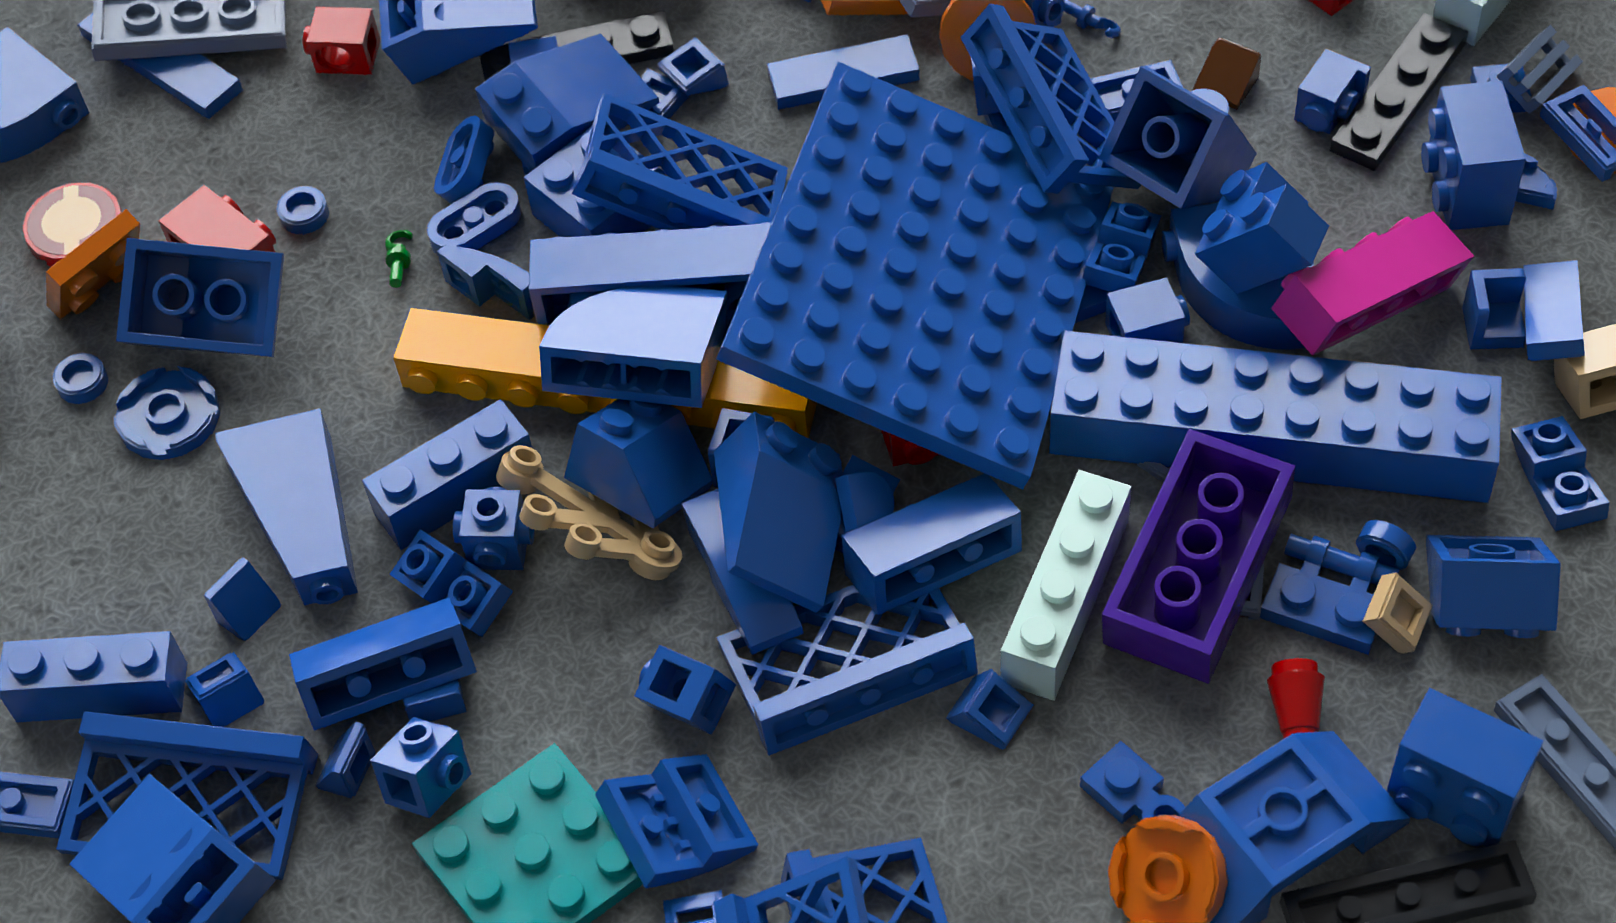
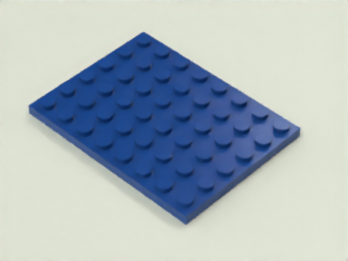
(918, 277)

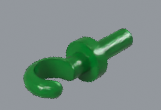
(397, 256)

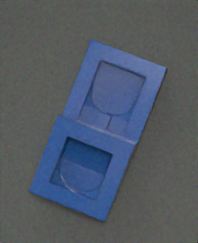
(485, 275)

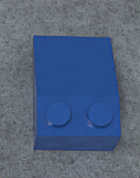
(555, 96)
(199, 298)
(779, 509)

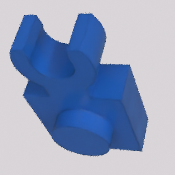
(1128, 786)

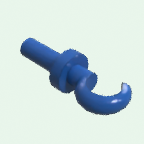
(1086, 16)

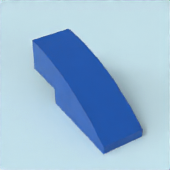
(758, 614)

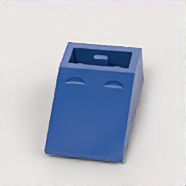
(439, 34)
(169, 864)

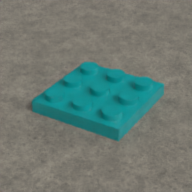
(531, 849)

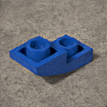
(1121, 247)
(1557, 473)
(441, 573)

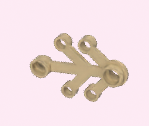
(647, 549)

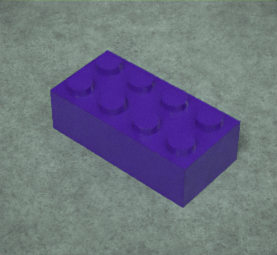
(1198, 555)

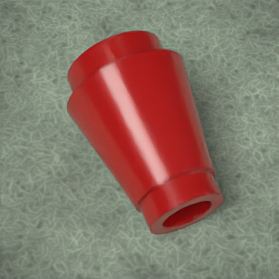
(1296, 695)

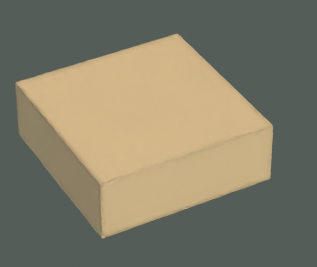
(1397, 613)

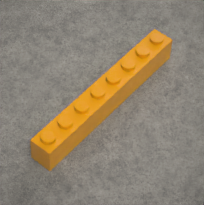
(503, 362)

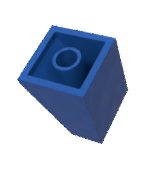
(1175, 142)

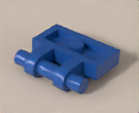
(1321, 605)

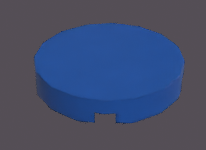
(173, 426)

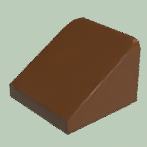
(1230, 71)

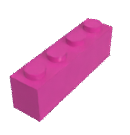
(1371, 281)

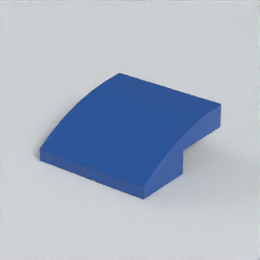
(676, 820)

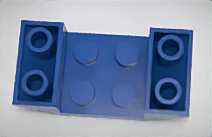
(1290, 816)

